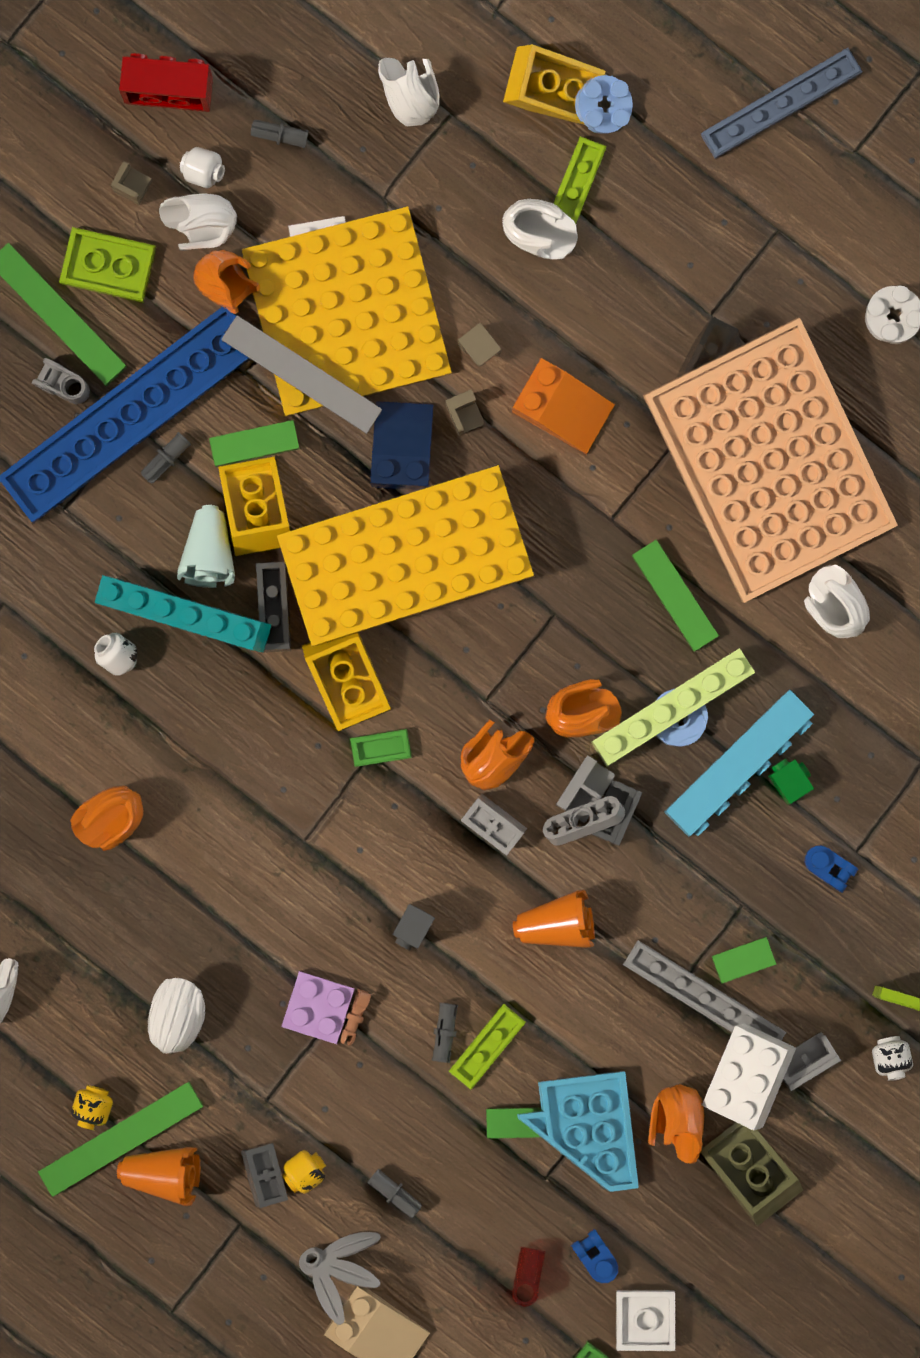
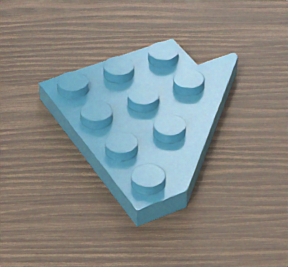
(589, 1126)

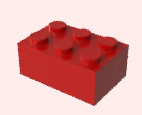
(166, 82)

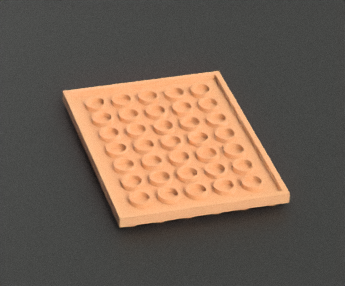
(770, 460)

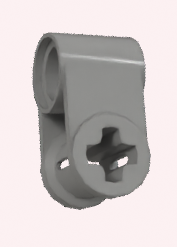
(57, 380)

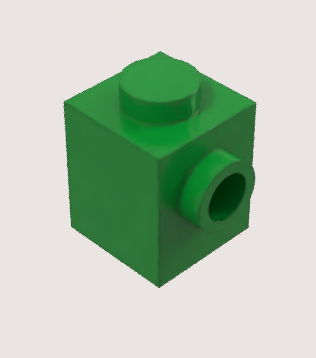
(791, 780)

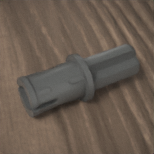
(279, 133)
(165, 458)
(395, 1193)

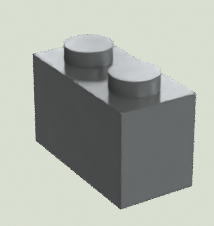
(412, 927)

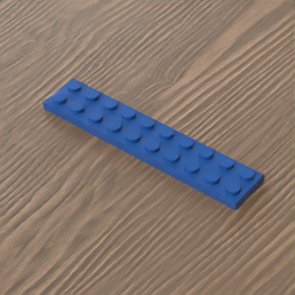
(123, 417)

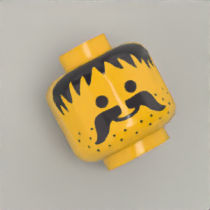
(91, 1107)
(304, 1171)

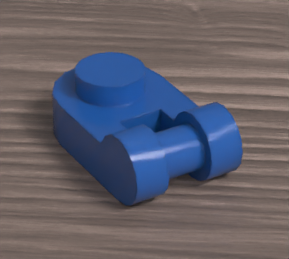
(820, 861)
(603, 1265)

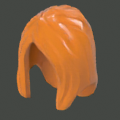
(223, 280)
(583, 710)
(492, 760)
(108, 817)
(680, 1118)

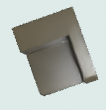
(130, 183)
(479, 345)
(464, 412)

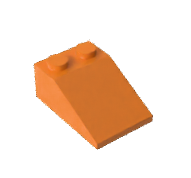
(562, 406)

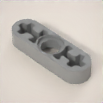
(594, 825)

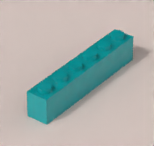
(183, 613)

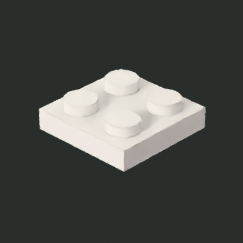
(645, 1320)

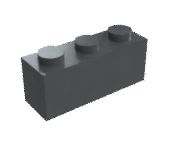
(274, 604)

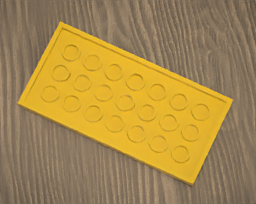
(405, 556)

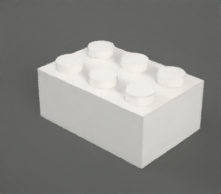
(749, 1076)

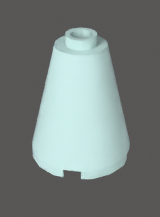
(207, 550)

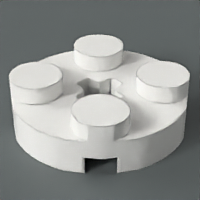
(889, 330)

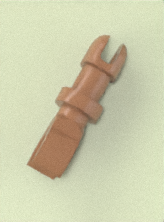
(355, 1017)

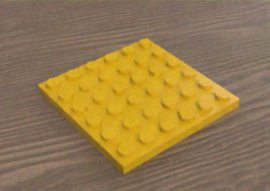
(351, 305)

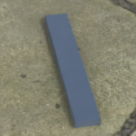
(781, 103)

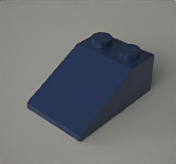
(402, 446)

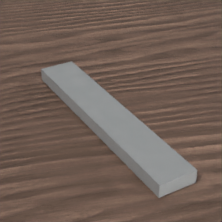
(301, 374)
(695, 991)

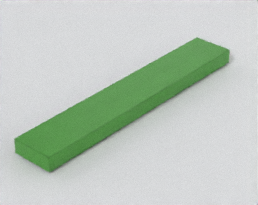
(59, 316)
(120, 1139)

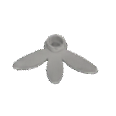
(330, 1265)

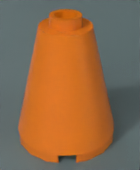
(558, 923)
(163, 1174)

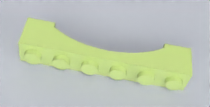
(673, 707)

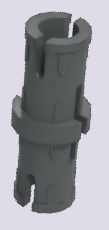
(444, 1032)

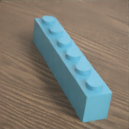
(734, 768)

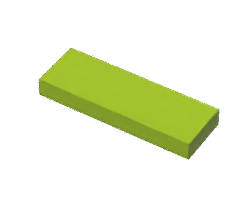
(579, 177)
(487, 1046)

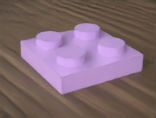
(318, 1007)

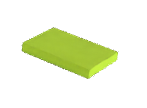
(107, 264)

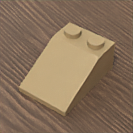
(375, 1328)

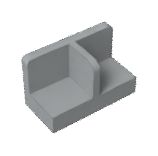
(586, 786)

